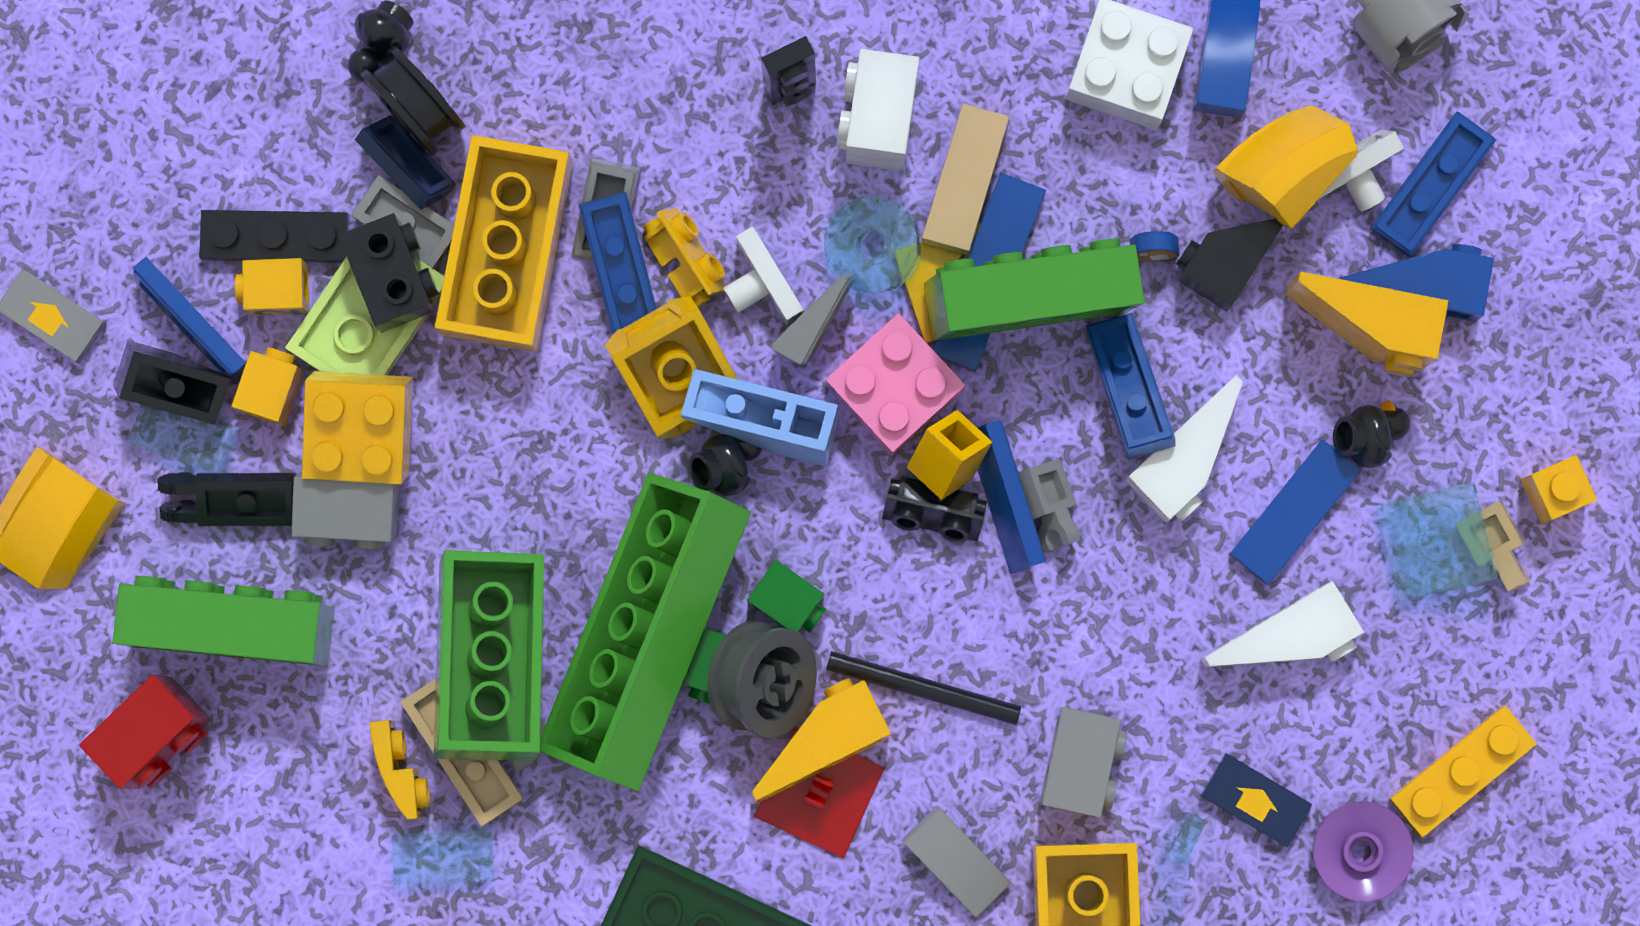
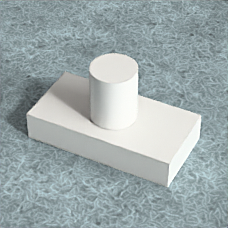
(1358, 175)
(762, 280)

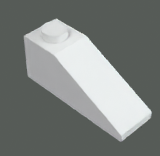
(1177, 474)
(1302, 631)

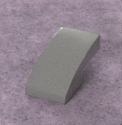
(956, 861)

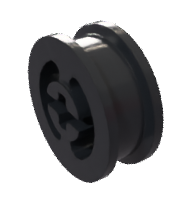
(413, 100)

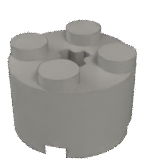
(1406, 30)

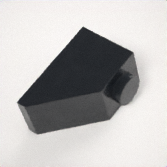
(1226, 260)
(170, 383)

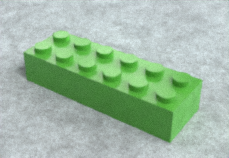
(643, 630)

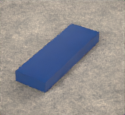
(1433, 184)
(618, 259)
(189, 320)
(1130, 386)
(1008, 502)
(1294, 512)

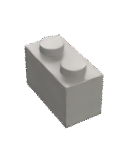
(345, 511)
(1082, 762)

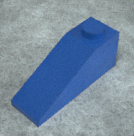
(1446, 274)

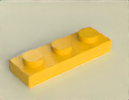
(1462, 771)

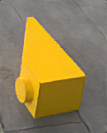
(831, 734)

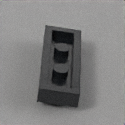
(789, 72)
(272, 235)

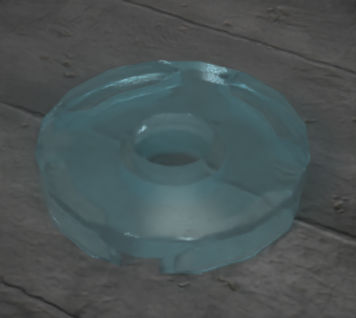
(845, 238)

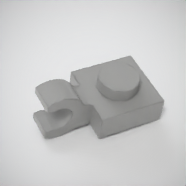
(1050, 498)

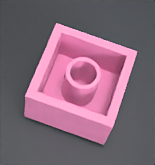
(895, 385)

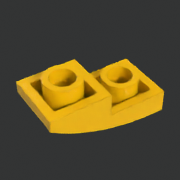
(404, 785)

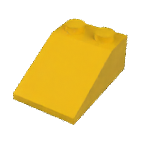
(1377, 321)

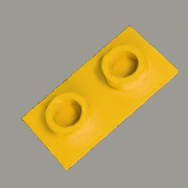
(673, 237)

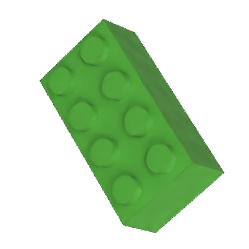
(1033, 291)
(221, 624)
(489, 656)

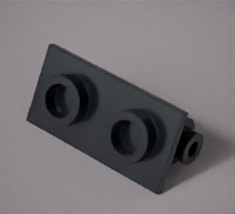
(955, 517)

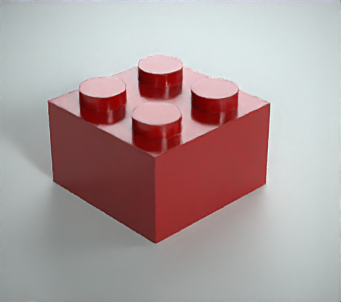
(147, 733)

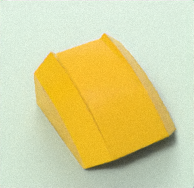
(1289, 163)
(659, 360)
(52, 521)

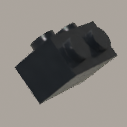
(389, 272)

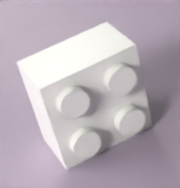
(1129, 63)
(881, 111)

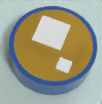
(1156, 246)

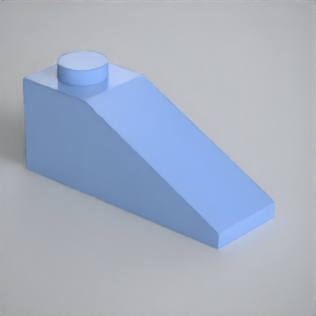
(763, 416)

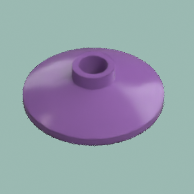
(1388, 856)

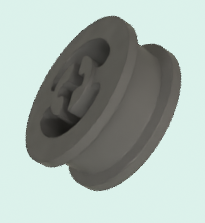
(779, 682)

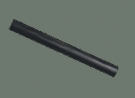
(923, 688)

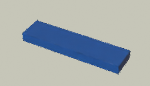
(1001, 231)

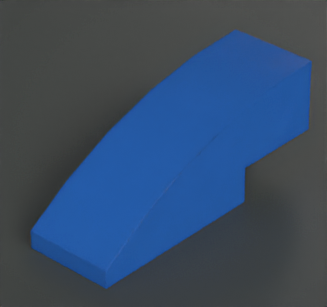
(1227, 57)

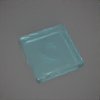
(1437, 541)

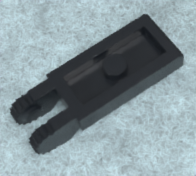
(229, 498)

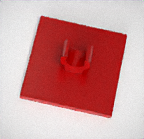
(825, 806)

